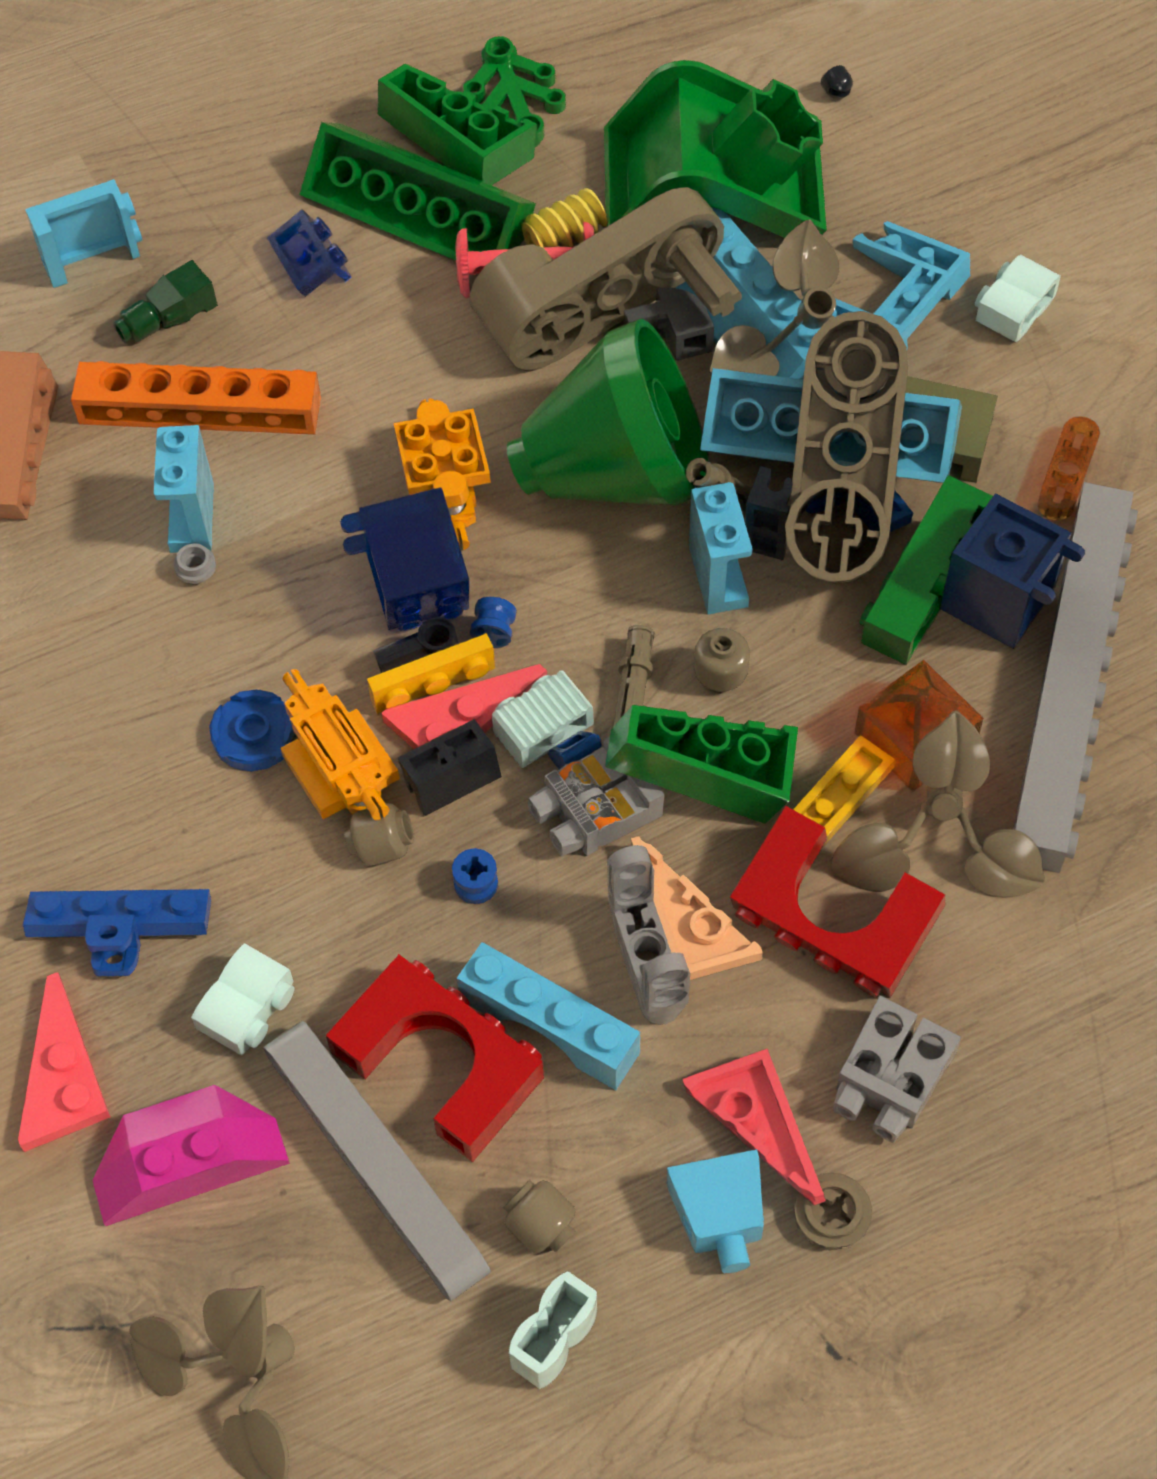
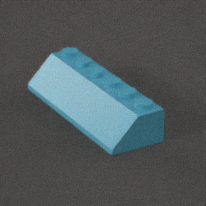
(762, 302)
(761, 415)

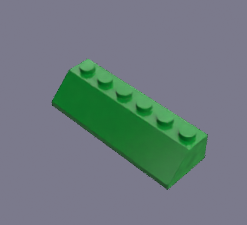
(410, 194)

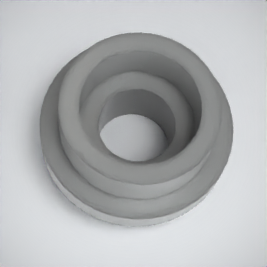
(191, 555)

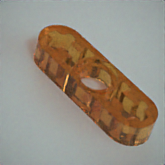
(1070, 482)

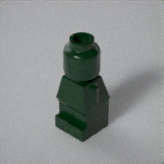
(169, 302)

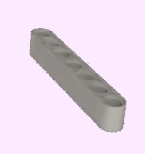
(377, 1161)

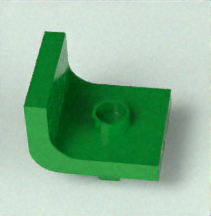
(721, 137)

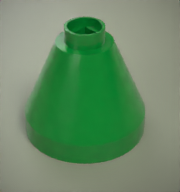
(614, 427)

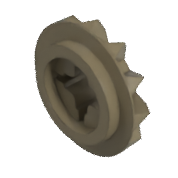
(855, 1210)

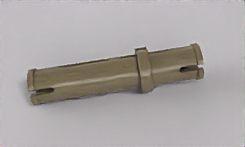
(714, 473)
(634, 669)

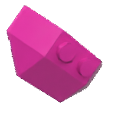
(184, 1151)

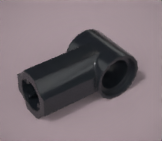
(418, 644)

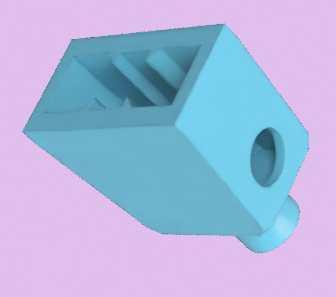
(720, 1205)

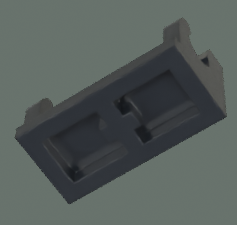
(767, 515)
(450, 767)

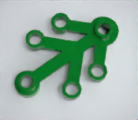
(501, 57)

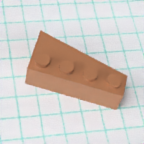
(25, 417)

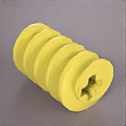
(564, 220)

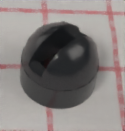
(837, 82)

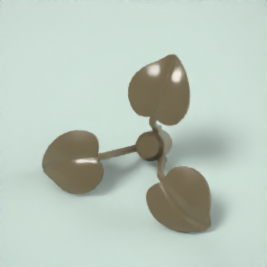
(803, 263)
(948, 762)
(238, 1326)

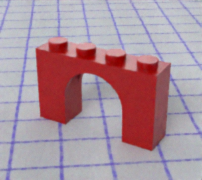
(873, 954)
(409, 1001)

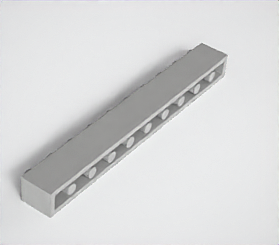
(1072, 674)

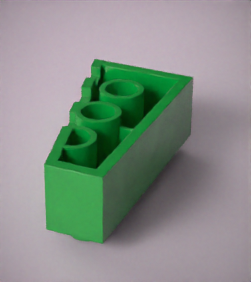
(455, 126)
(915, 588)
(707, 759)

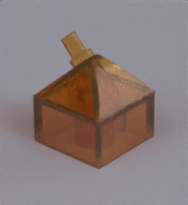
(906, 713)

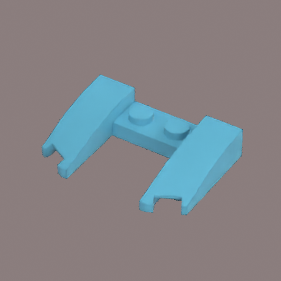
(928, 271)

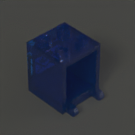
(411, 558)

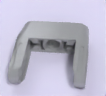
(664, 981)

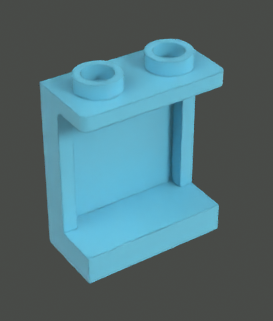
(83, 227)
(186, 481)
(716, 544)

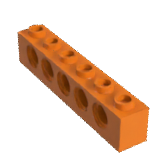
(196, 396)

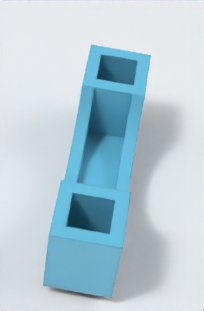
(585, 1033)

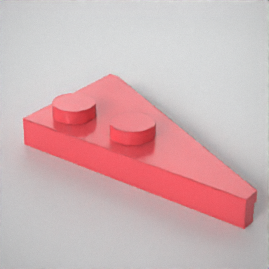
(440, 713)
(62, 1081)
(755, 1109)

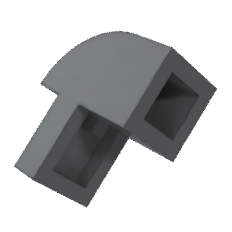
(679, 319)

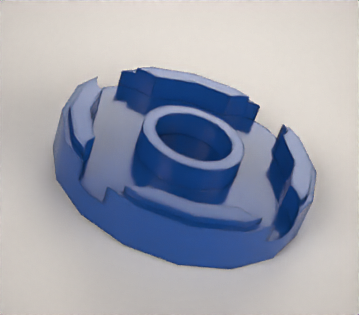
(251, 730)

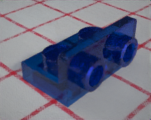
(307, 252)

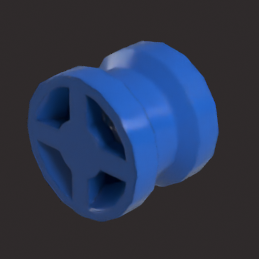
(494, 618)
(475, 887)

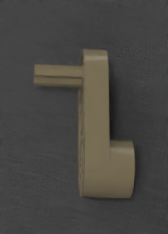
(552, 307)
(857, 358)

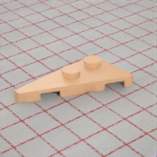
(694, 925)

